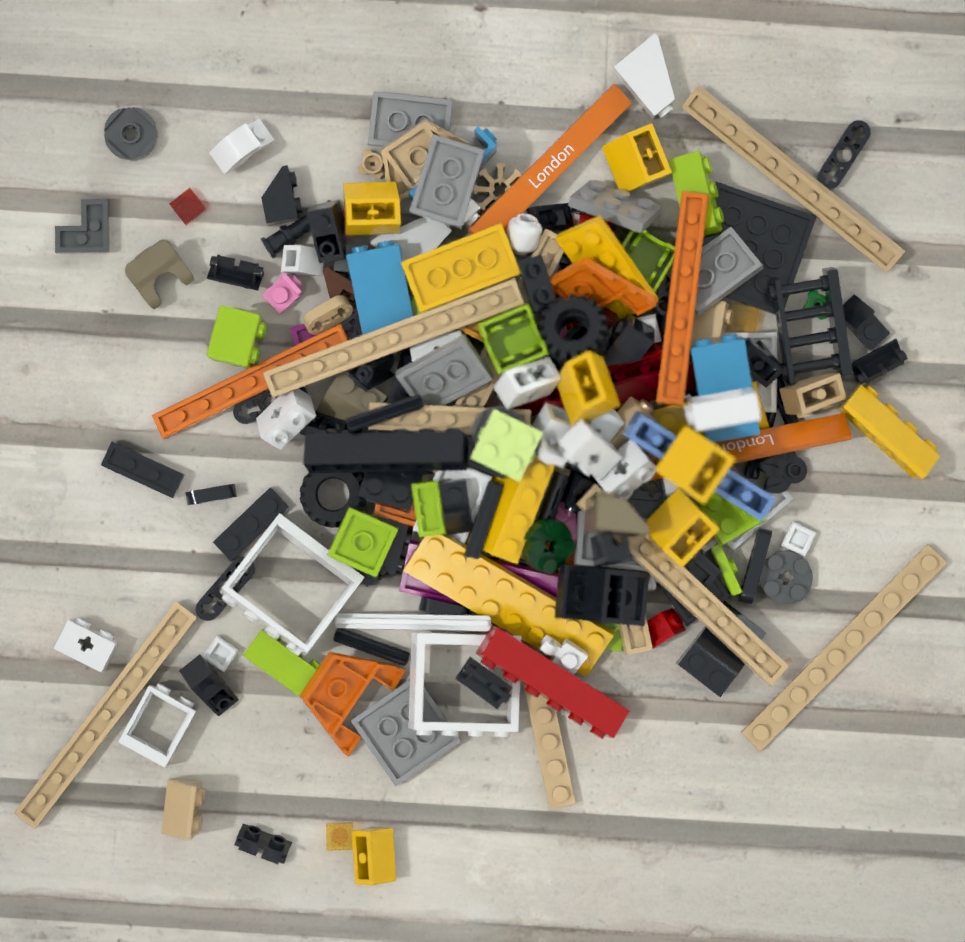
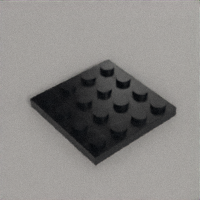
(773, 235)

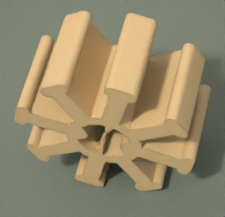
(482, 190)

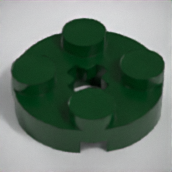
(559, 550)

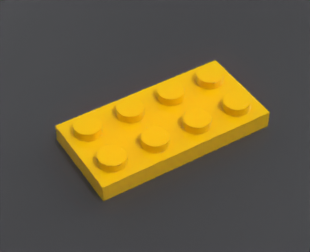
(598, 243)
(460, 268)

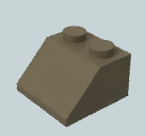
(347, 399)
(612, 514)

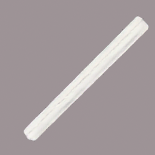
(413, 622)

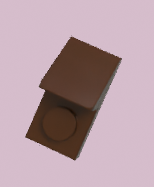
(338, 284)

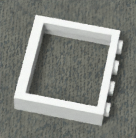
(314, 550)
(415, 722)

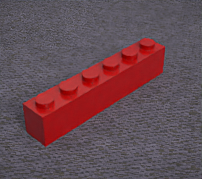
(551, 682)

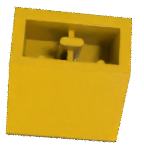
(636, 159)
(371, 208)
(586, 388)
(694, 464)
(680, 527)

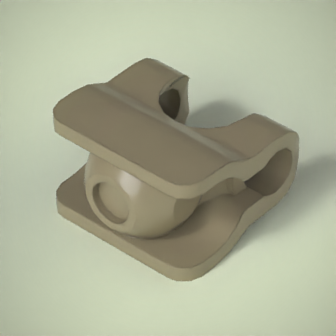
(150, 264)

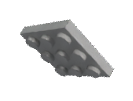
(393, 743)

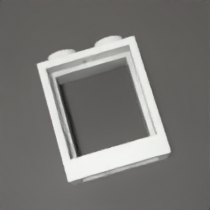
(722, 409)
(145, 748)

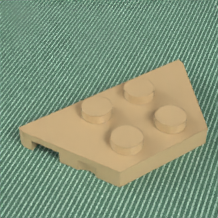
(407, 153)

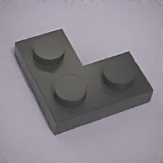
(91, 235)

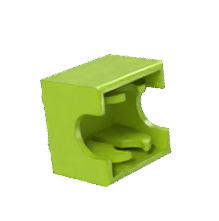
(650, 256)
(236, 337)
(512, 339)

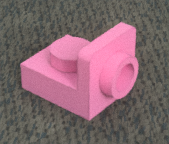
(283, 292)

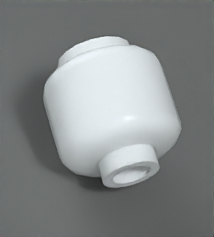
(523, 234)

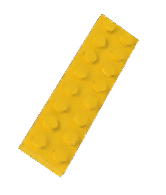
(503, 596)

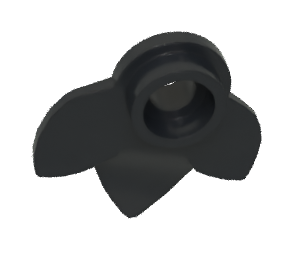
(779, 472)

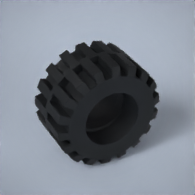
(569, 311)
(313, 507)

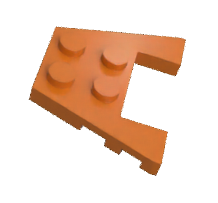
(601, 285)
(338, 687)

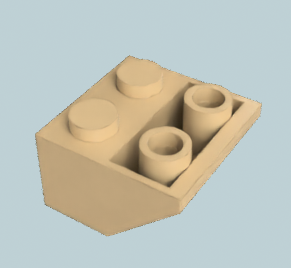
(182, 808)

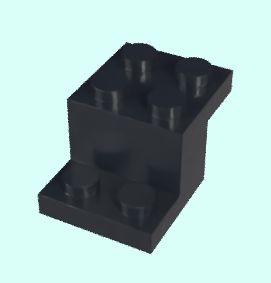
(602, 595)

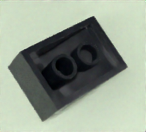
(712, 660)

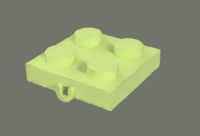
(506, 445)

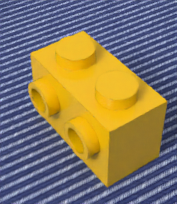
(373, 850)

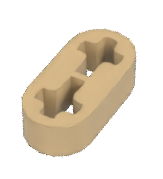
(328, 315)

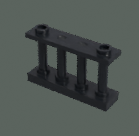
(834, 335)

